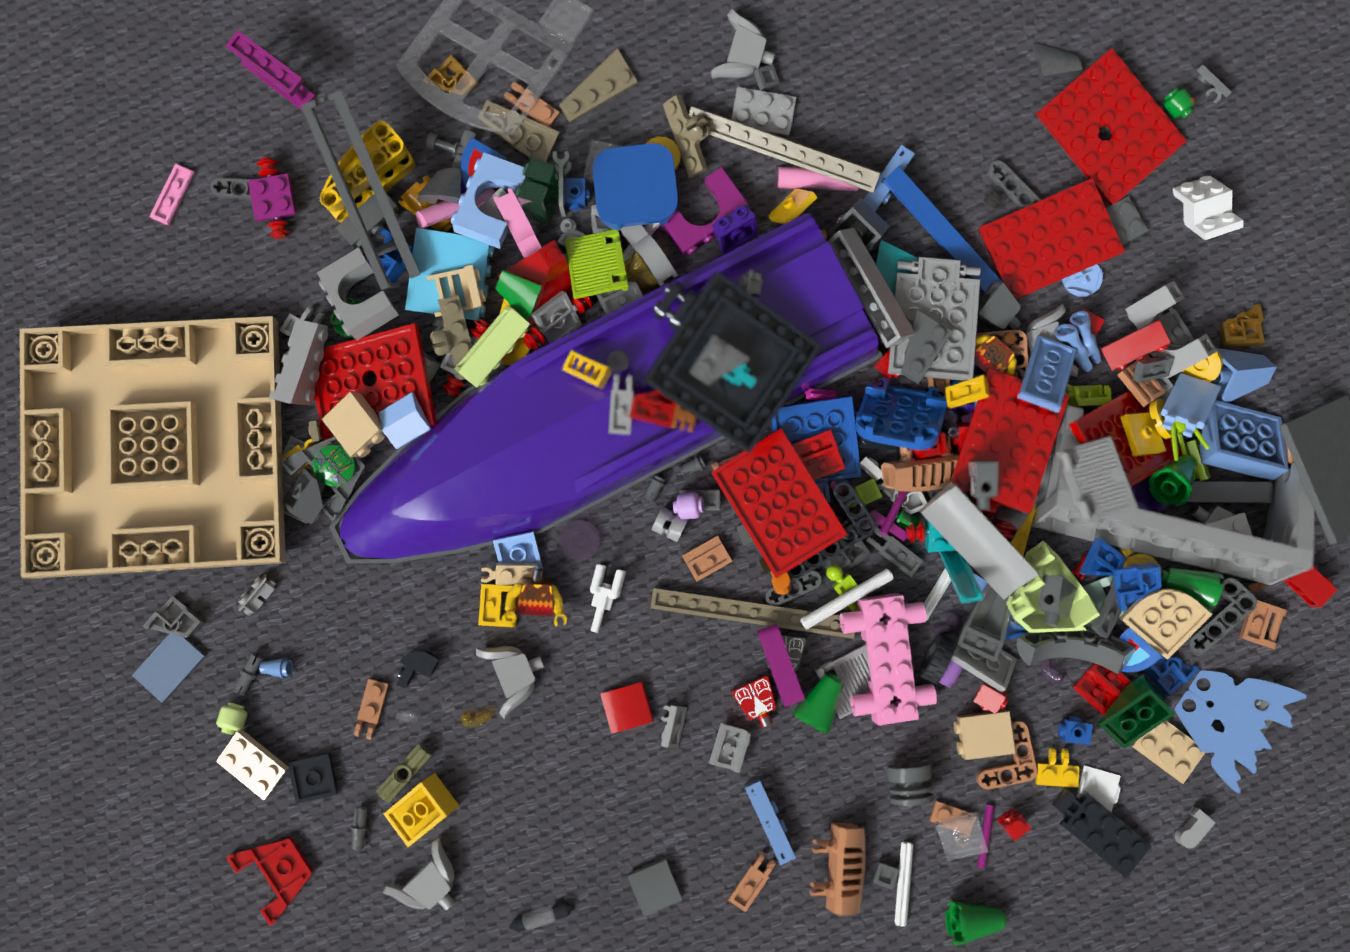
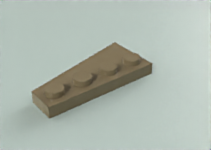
(599, 87)
(531, 137)

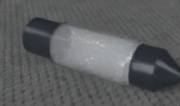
(541, 917)

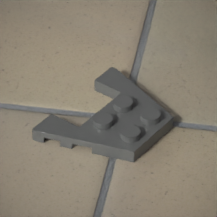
(334, 505)

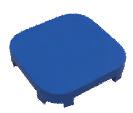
(635, 185)
(901, 416)

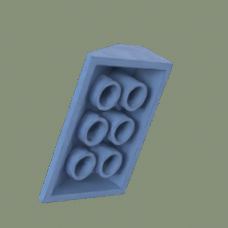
(1244, 441)

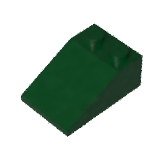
(1136, 712)

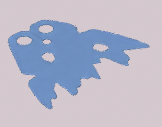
(1238, 714)

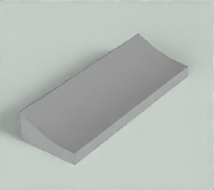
(978, 541)

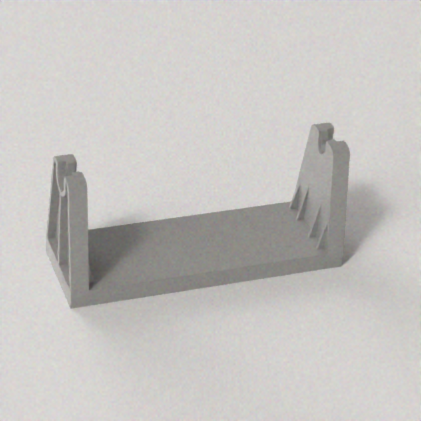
(1282, 552)

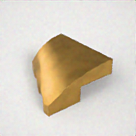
(444, 80)
(1234, 330)

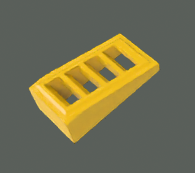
(602, 378)

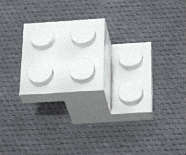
(1207, 207)

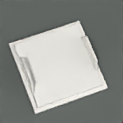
(1100, 785)

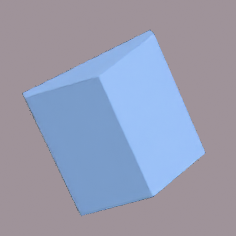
(403, 421)
(518, 549)

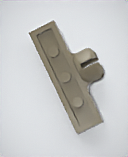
(687, 134)
(454, 335)

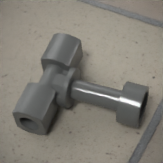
(457, 149)

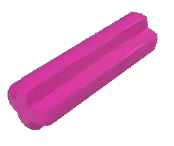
(820, 394)

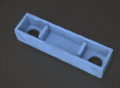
(881, 192)
(774, 829)

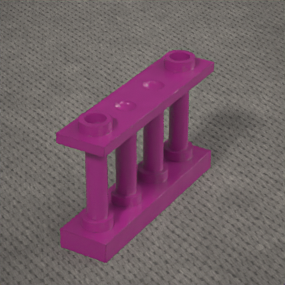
(269, 69)

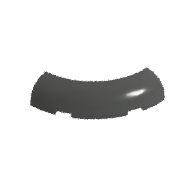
(1082, 645)

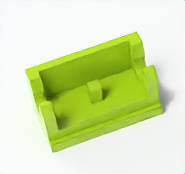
(1088, 396)

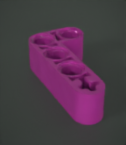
(780, 665)

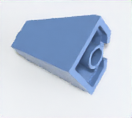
(1242, 374)

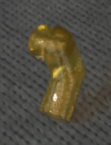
(475, 721)

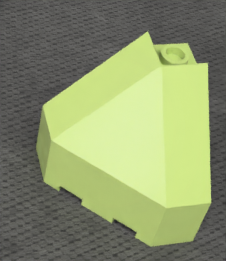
(1025, 599)

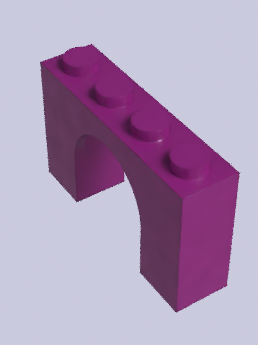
(689, 236)

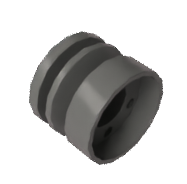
(910, 787)

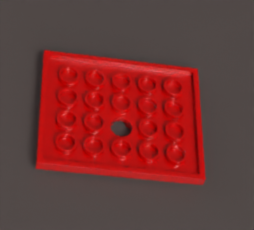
(1139, 128)
(395, 359)

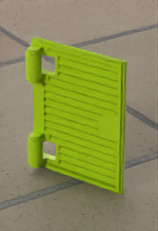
(595, 263)

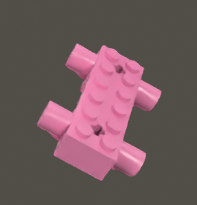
(888, 658)

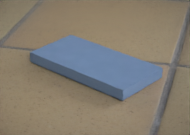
(1047, 373)

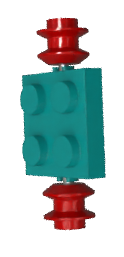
(935, 540)

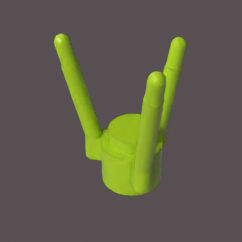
(1178, 429)

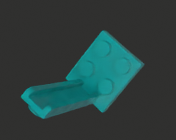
(960, 575)

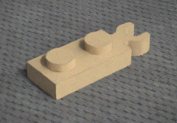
(507, 572)

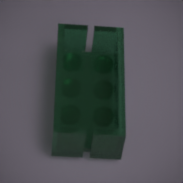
(538, 186)

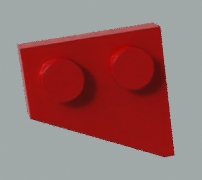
(652, 408)

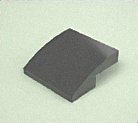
(654, 887)

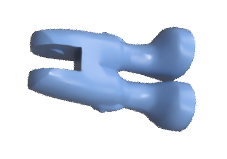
(1087, 346)

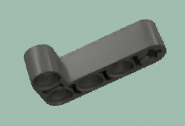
(1220, 622)

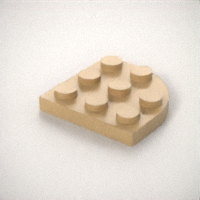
(1165, 619)

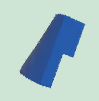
(391, 261)
(1135, 582)
(1175, 669)

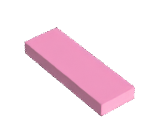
(172, 194)

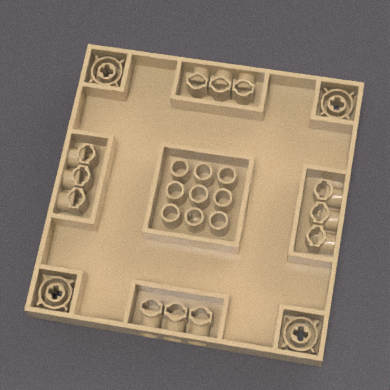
(150, 447)

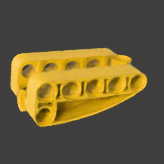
(379, 143)

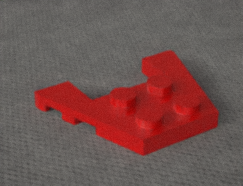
(283, 869)

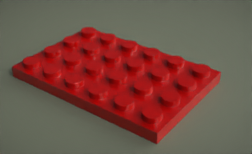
(1051, 239)
(1106, 422)
(1012, 434)
(779, 503)

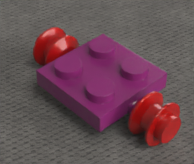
(272, 197)

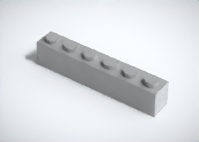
(871, 288)

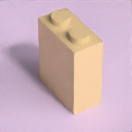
(355, 425)
(984, 735)

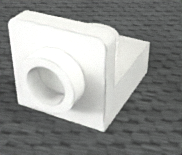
(870, 466)

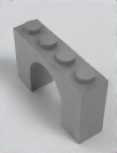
(338, 280)
(1150, 309)

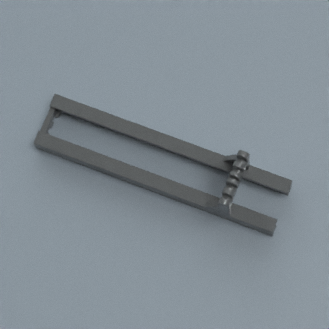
(371, 252)

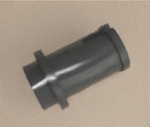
(692, 466)
(654, 488)

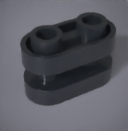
(663, 308)

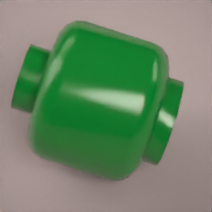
(1179, 103)

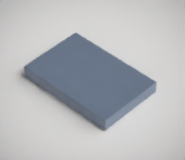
(168, 666)

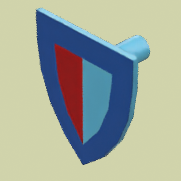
(470, 155)
(1144, 653)

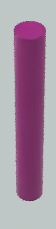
(893, 513)
(987, 823)

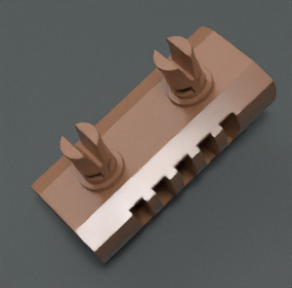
(919, 475)
(845, 868)

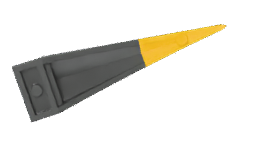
(988, 620)

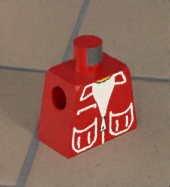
(756, 699)

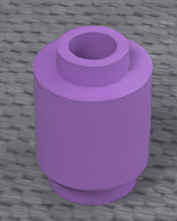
(951, 674)

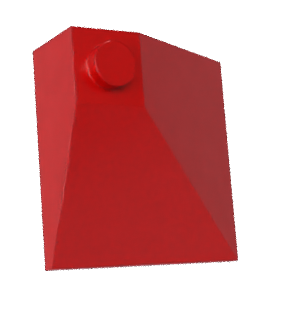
(548, 268)

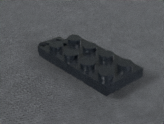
(1101, 831)

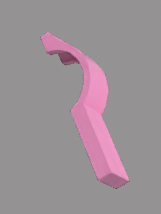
(517, 222)

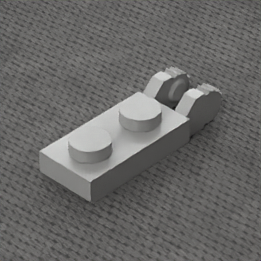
(620, 407)

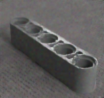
(1231, 492)

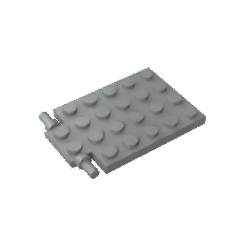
(949, 301)

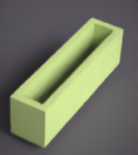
(492, 346)

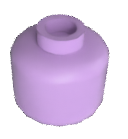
(689, 505)

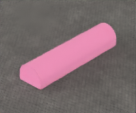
(805, 179)
(445, 210)

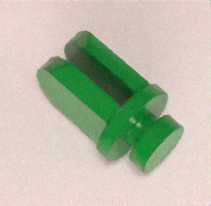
(903, 520)

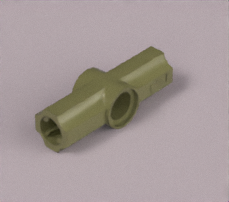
(395, 781)

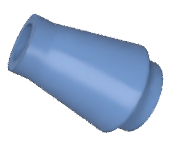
(278, 667)

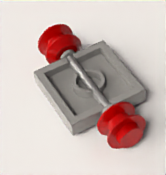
(556, 319)
(448, 362)

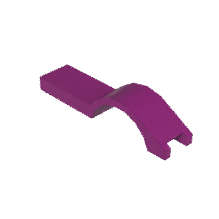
(879, 519)

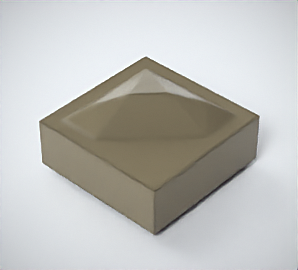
(315, 431)

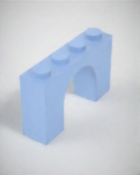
(469, 220)

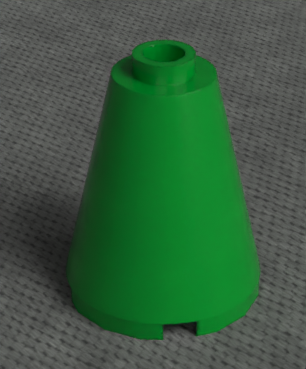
(1174, 481)
(1200, 585)
(821, 703)
(972, 921)

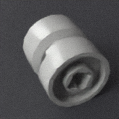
(676, 527)

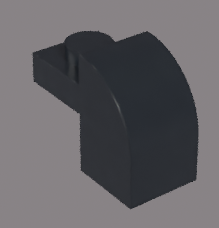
(417, 661)

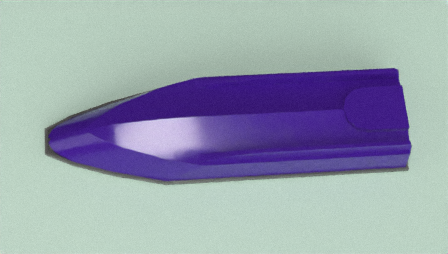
(538, 439)

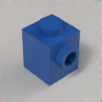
(576, 193)
(1075, 730)

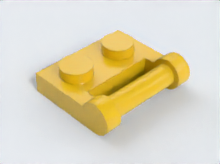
(491, 606)

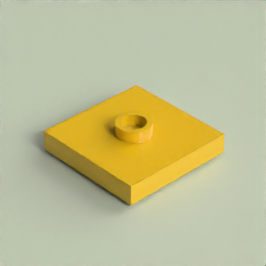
(792, 206)
(1142, 434)

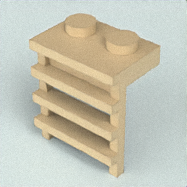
(470, 283)

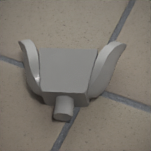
(746, 50)
(1045, 327)
(513, 672)
(429, 884)

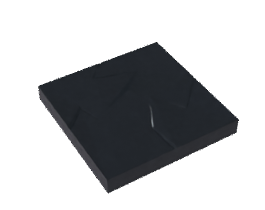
(775, 353)

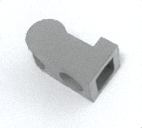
(1194, 829)

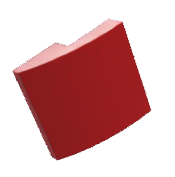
(820, 455)
(1096, 693)
(627, 707)

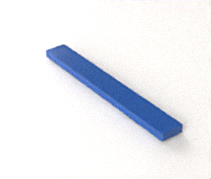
(938, 226)

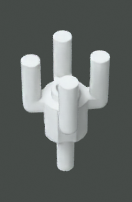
(604, 593)

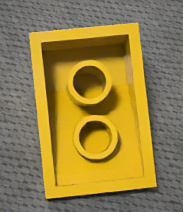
(421, 809)

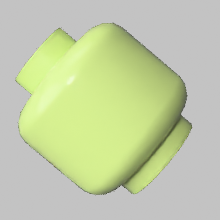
(231, 718)

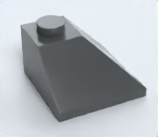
(304, 497)

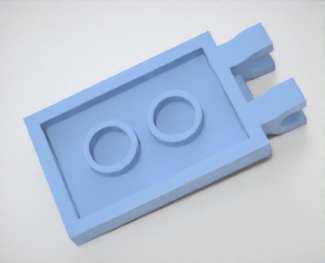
(1189, 403)

